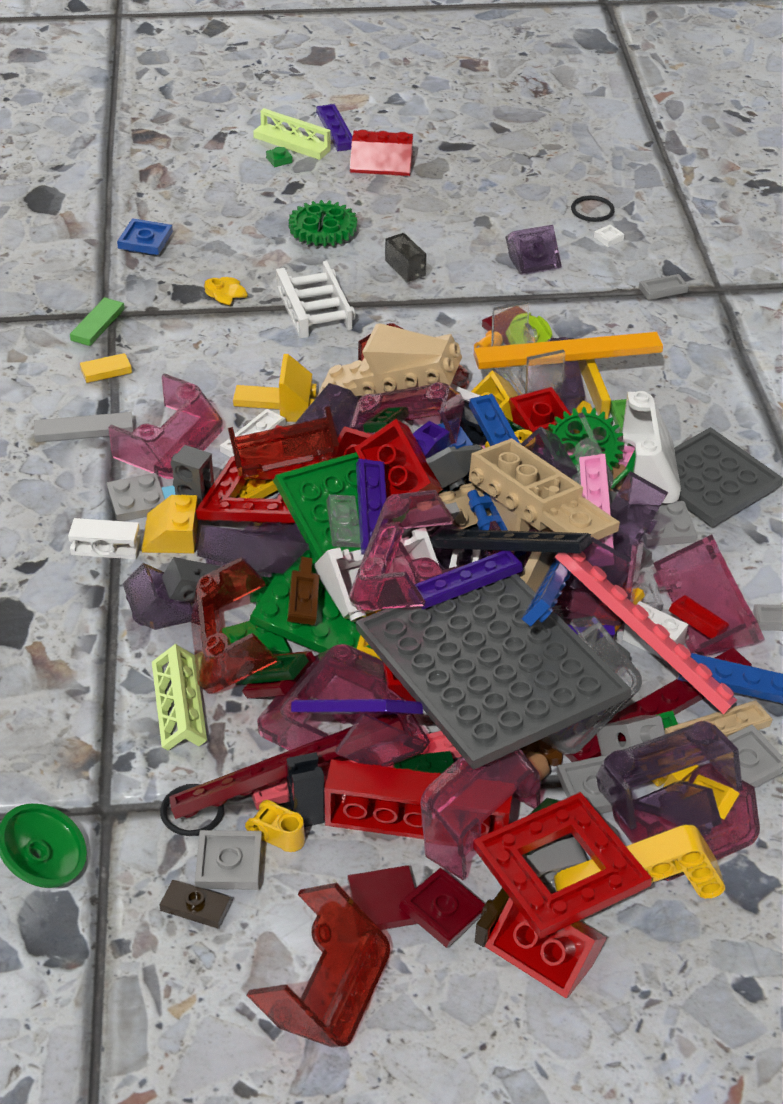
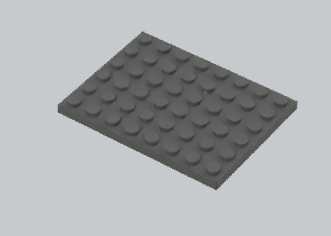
(489, 673)

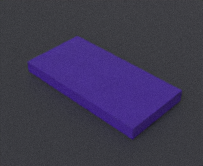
(357, 706)

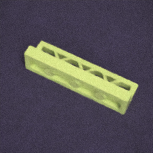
(294, 139)
(185, 694)

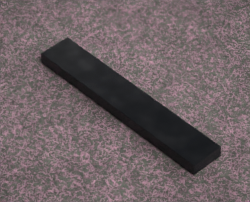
(512, 540)

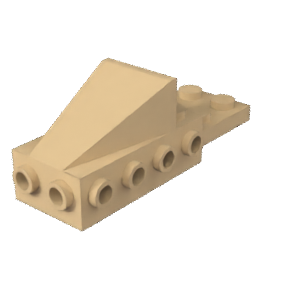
(398, 361)
(535, 493)

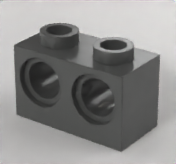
(192, 472)

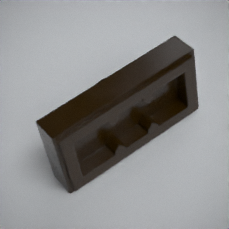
(195, 904)
(490, 916)

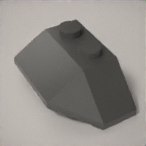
(452, 465)

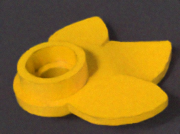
(224, 289)

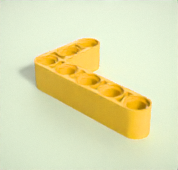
(663, 856)

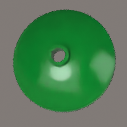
(48, 836)

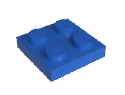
(145, 236)

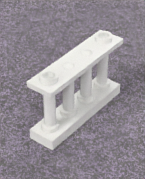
(297, 309)

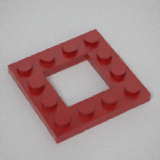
(222, 504)
(547, 912)

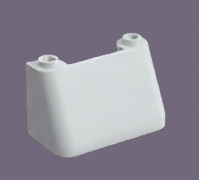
(652, 442)
(339, 569)

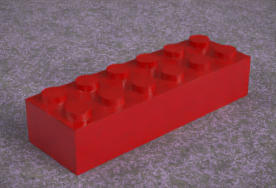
(385, 800)

